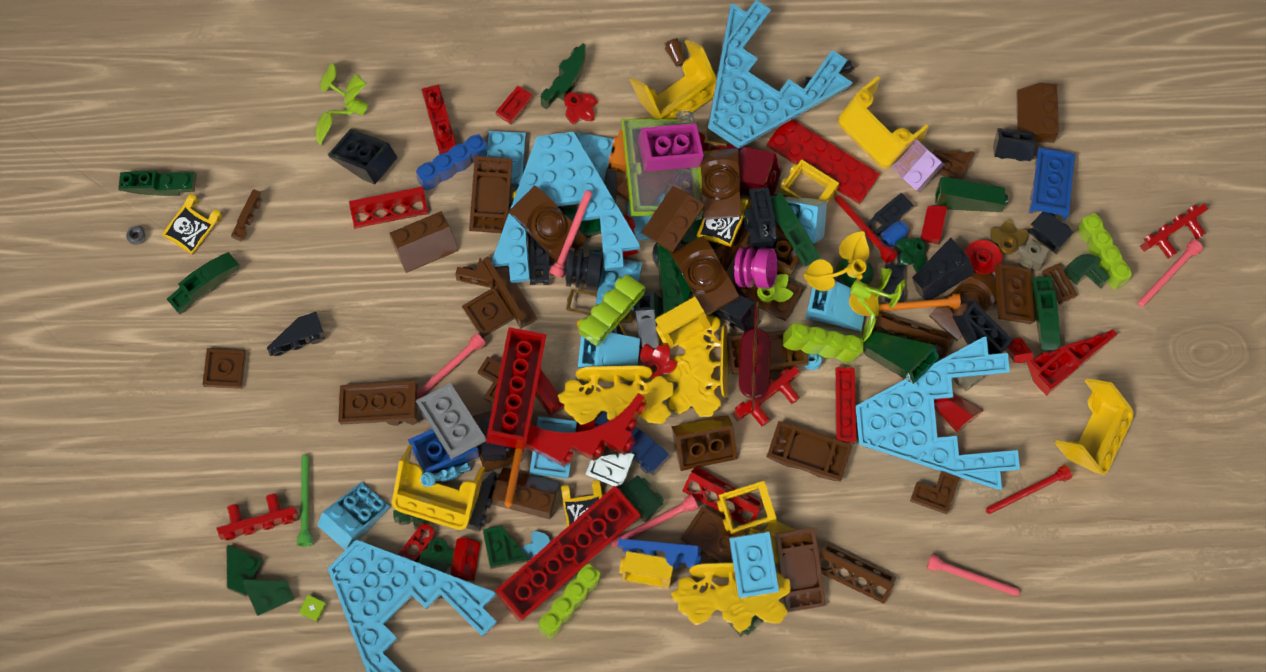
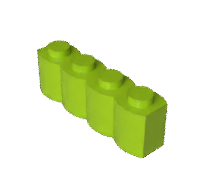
(1101, 245)
(611, 310)
(819, 341)
(565, 605)

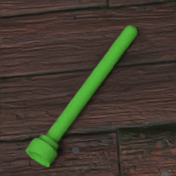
(304, 538)

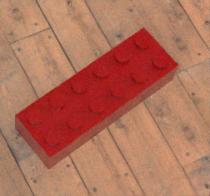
(516, 388)

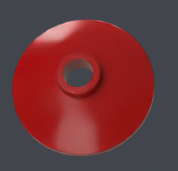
(987, 251)

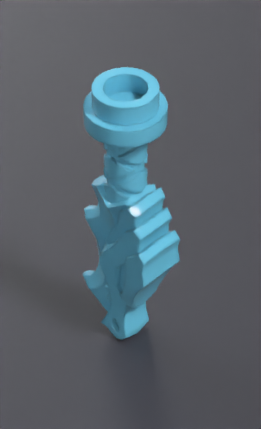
(428, 479)

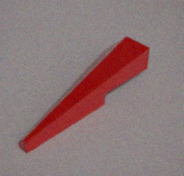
(1056, 366)
(956, 411)

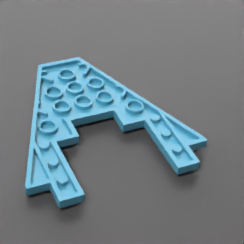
(749, 107)
(564, 174)
(904, 420)
(378, 583)

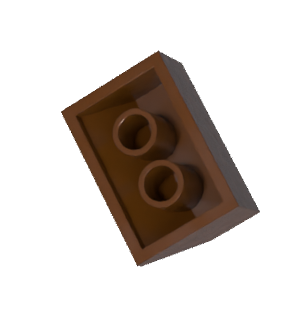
(1038, 111)
(672, 219)
(423, 242)
(786, 257)
(704, 442)
(532, 493)

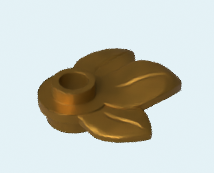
(1008, 235)

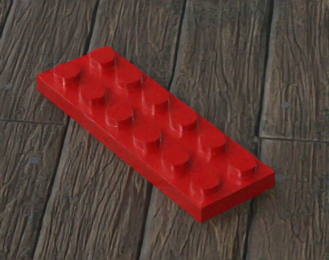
(798, 143)

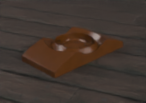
(721, 184)
(490, 194)
(544, 222)
(705, 275)
(975, 288)
(780, 356)
(809, 452)
(801, 565)

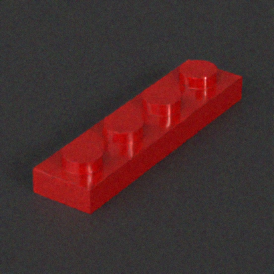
(845, 404)

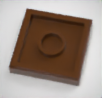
(488, 312)
(224, 368)

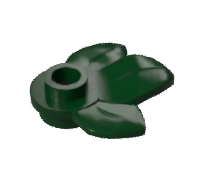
(910, 253)
(435, 559)

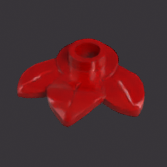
(581, 109)
(658, 357)

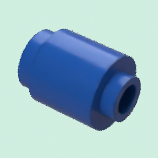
(894, 233)

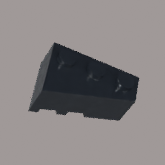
(942, 271)
(739, 313)
(976, 324)

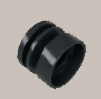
(583, 268)

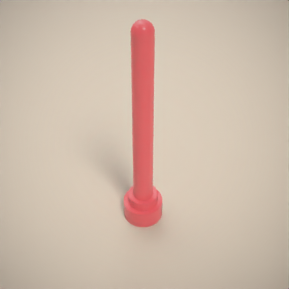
(1193, 248)
(558, 268)
(476, 342)
(688, 504)
(936, 564)

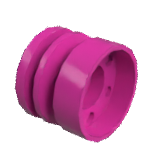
(755, 267)

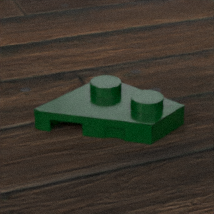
(239, 567)

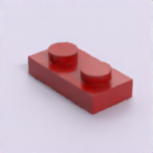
(514, 104)
(1019, 351)

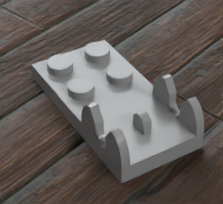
(450, 420)

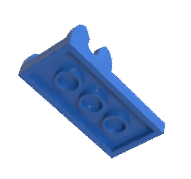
(1052, 182)
(673, 552)

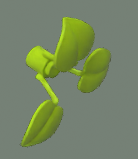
(352, 103)
(864, 291)

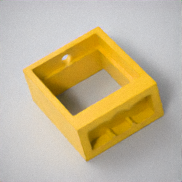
(812, 173)
(682, 323)
(728, 523)
(645, 569)

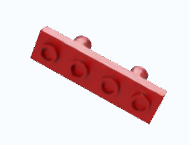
(438, 118)
(1188, 220)
(780, 385)
(249, 526)

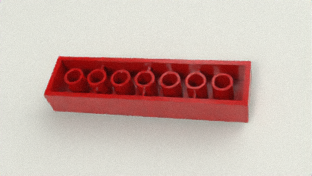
(567, 554)

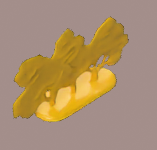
(695, 371)
(615, 399)
(735, 610)

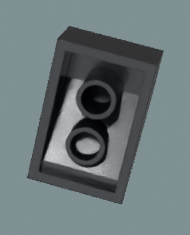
(363, 155)

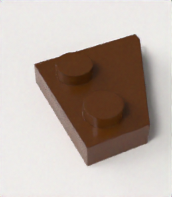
(954, 162)

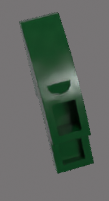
(569, 74)
(157, 183)
(794, 230)
(202, 279)
(1047, 314)

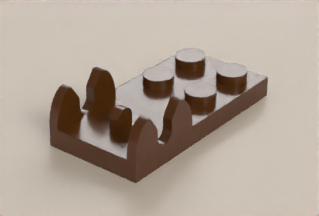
(778, 309)
(378, 403)

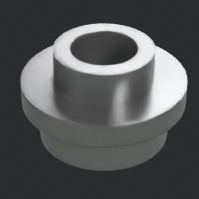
(133, 231)

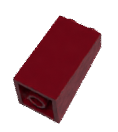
(757, 168)

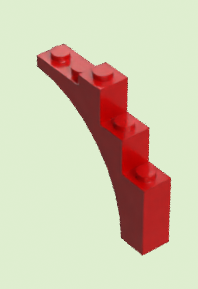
(589, 443)

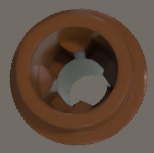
(675, 51)

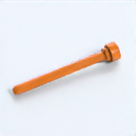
(953, 301)
(513, 478)

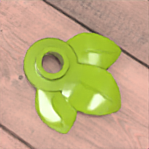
(778, 292)

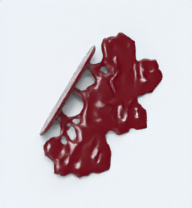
(754, 361)

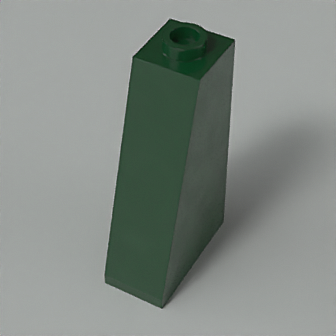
(969, 196)
(901, 355)

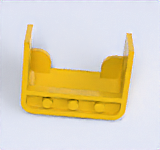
(684, 95)
(870, 134)
(1104, 430)
(434, 503)

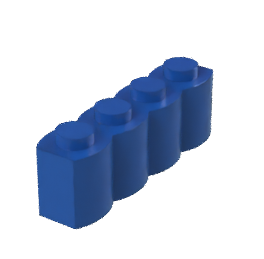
(447, 164)

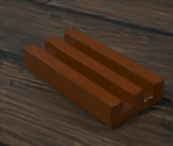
(1066, 297)

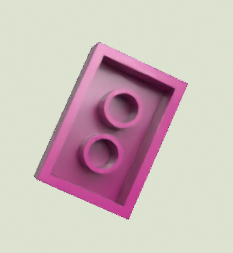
(670, 147)

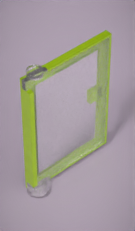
(651, 187)

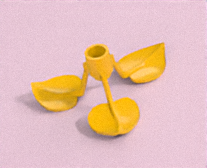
(820, 272)

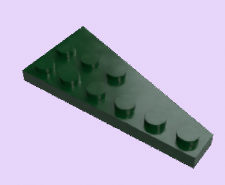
(673, 286)

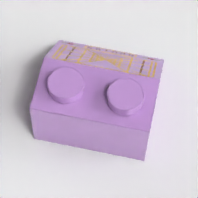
(918, 166)

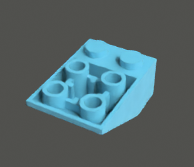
(810, 214)
(833, 308)
(614, 351)
(352, 515)

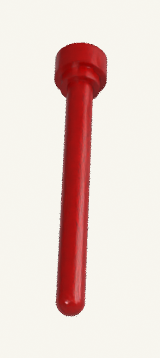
(887, 253)
(1062, 474)

